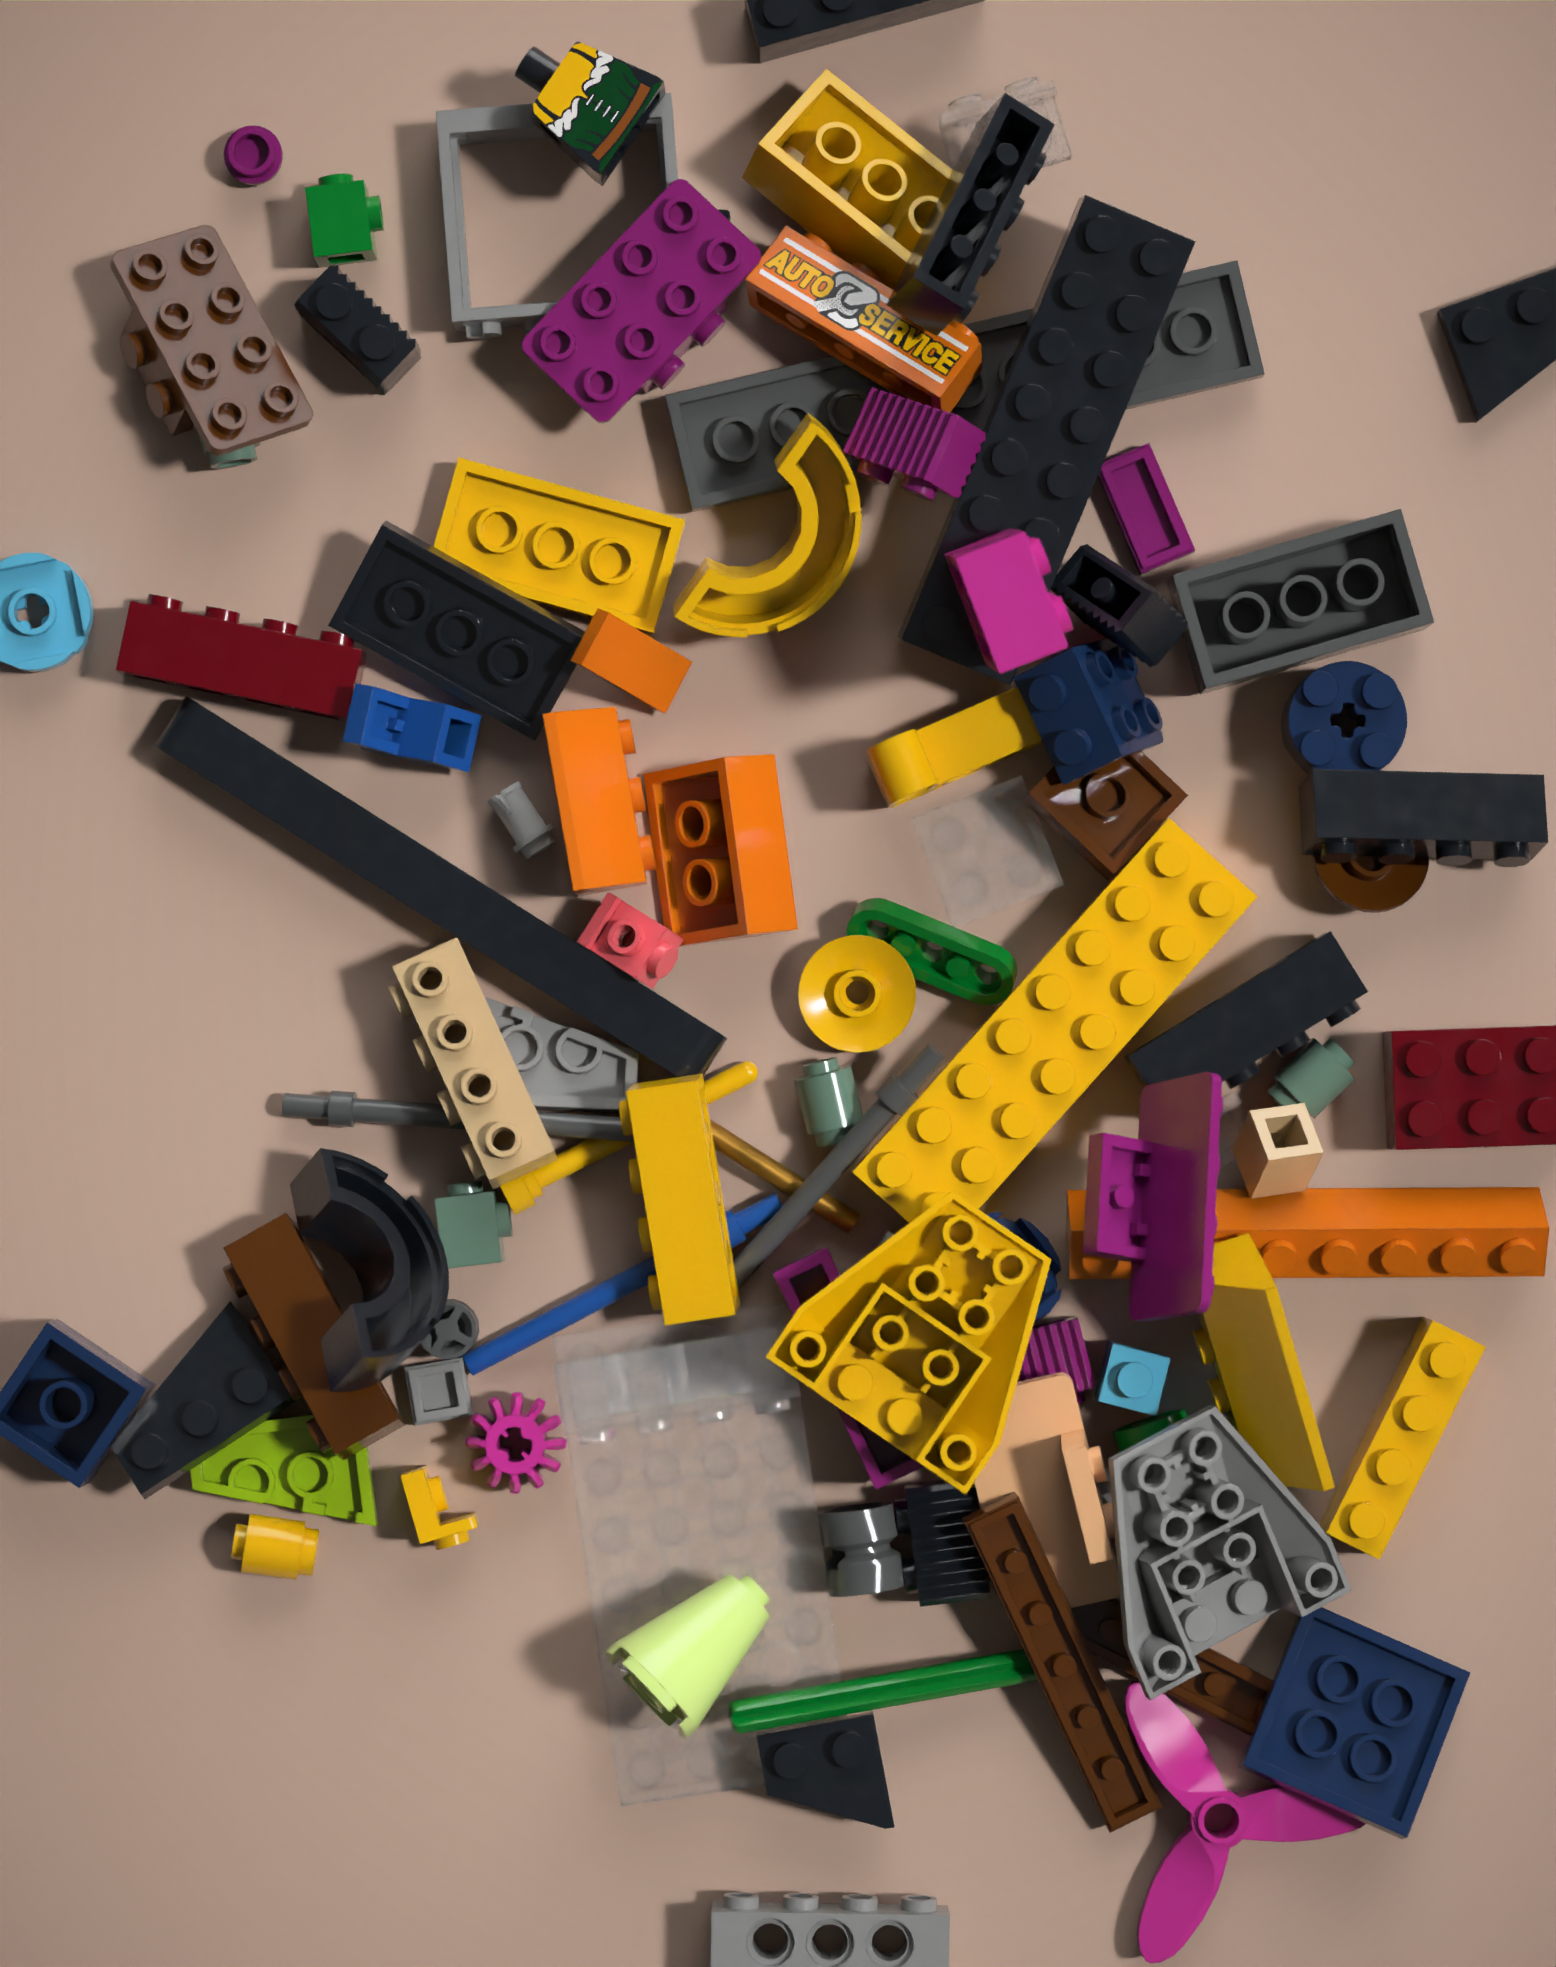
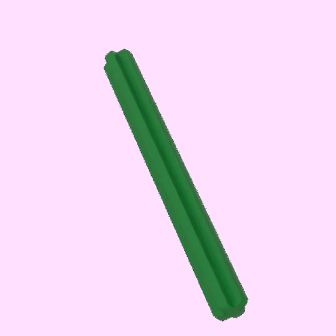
(879, 1691)

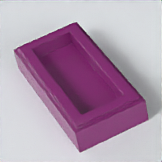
(1145, 509)

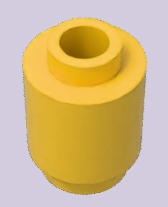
(275, 1547)

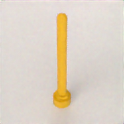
(523, 1190)

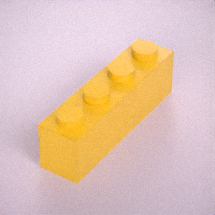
(681, 1199)
(1401, 1437)

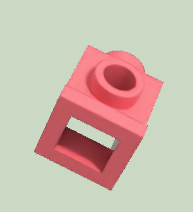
(615, 928)

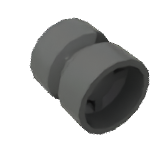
(861, 1549)

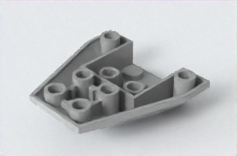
(1208, 1546)

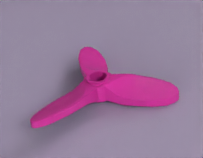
(1197, 1858)

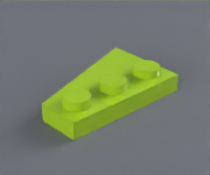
(287, 1469)

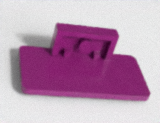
(643, 303)
(1157, 1197)

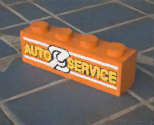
(847, 316)

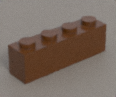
(294, 1315)

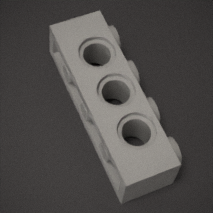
(801, 1916)

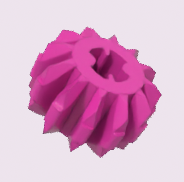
(501, 1456)

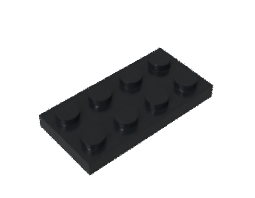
(458, 630)

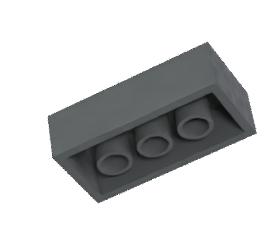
(1300, 601)

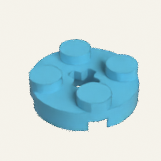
(62, 631)

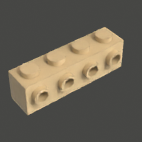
(474, 1063)

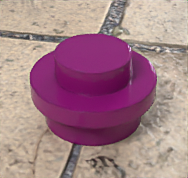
(253, 155)

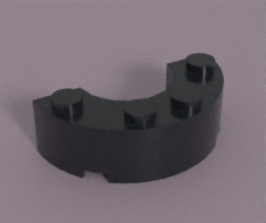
(394, 1258)

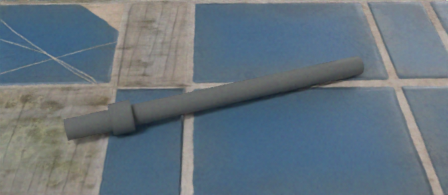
(894, 1098)
(345, 1109)

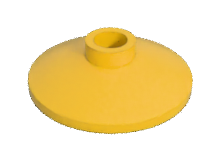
(852, 1024)

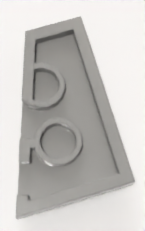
(565, 1065)

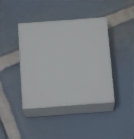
(439, 1391)

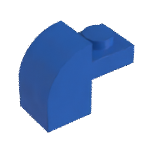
(411, 728)

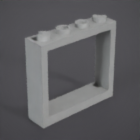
(502, 125)

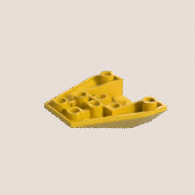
(925, 1337)

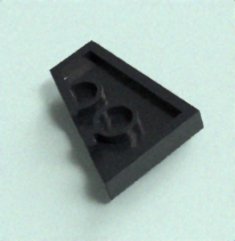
(1502, 339)
(202, 1406)

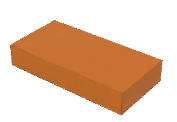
(631, 660)

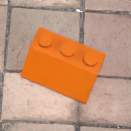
(598, 799)
(721, 849)

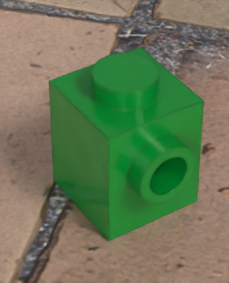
(343, 220)

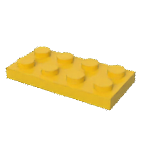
(560, 543)

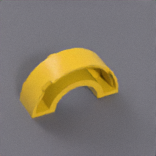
(806, 569)

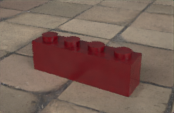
(240, 660)

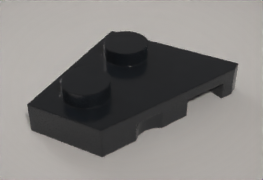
(829, 1767)

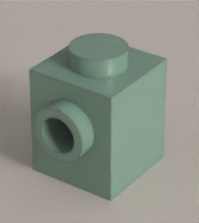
(472, 1225)

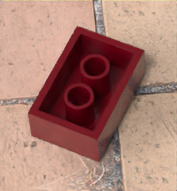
(1470, 1087)

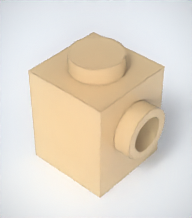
(1277, 1150)

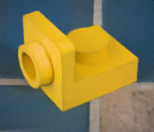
(426, 1501)

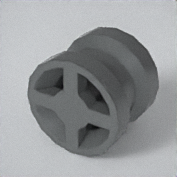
(445, 1339)

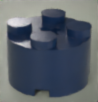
(1368, 698)

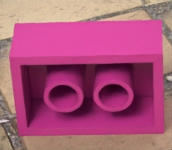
(1008, 599)

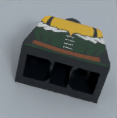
(590, 104)

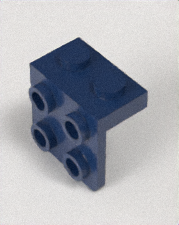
(1089, 708)

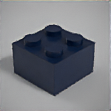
(69, 1402)

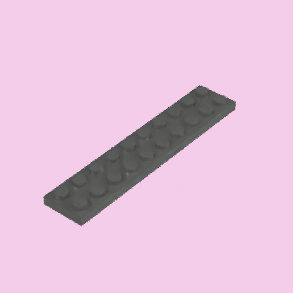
(740, 425)

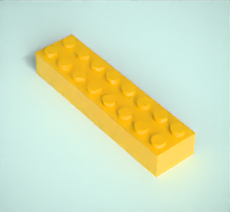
(1058, 1027)

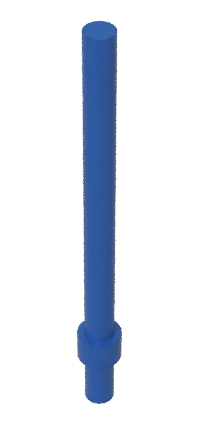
(603, 1294)

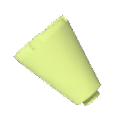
(692, 1650)

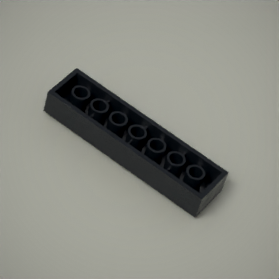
(1055, 408)

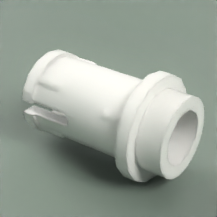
(522, 821)

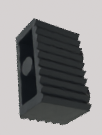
(358, 329)
(1119, 605)
(944, 1558)

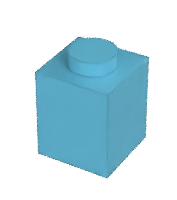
(1132, 1378)

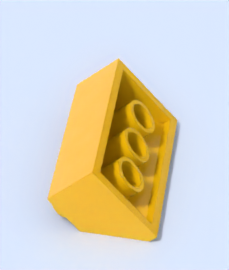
(849, 177)
(1259, 1367)

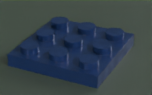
(1355, 1720)

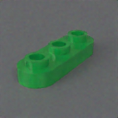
(953, 967)

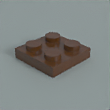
(1108, 810)

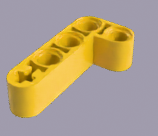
(952, 747)

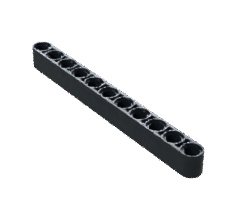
(439, 891)

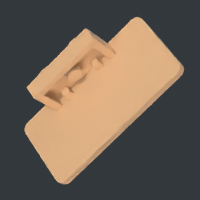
(1057, 1481)

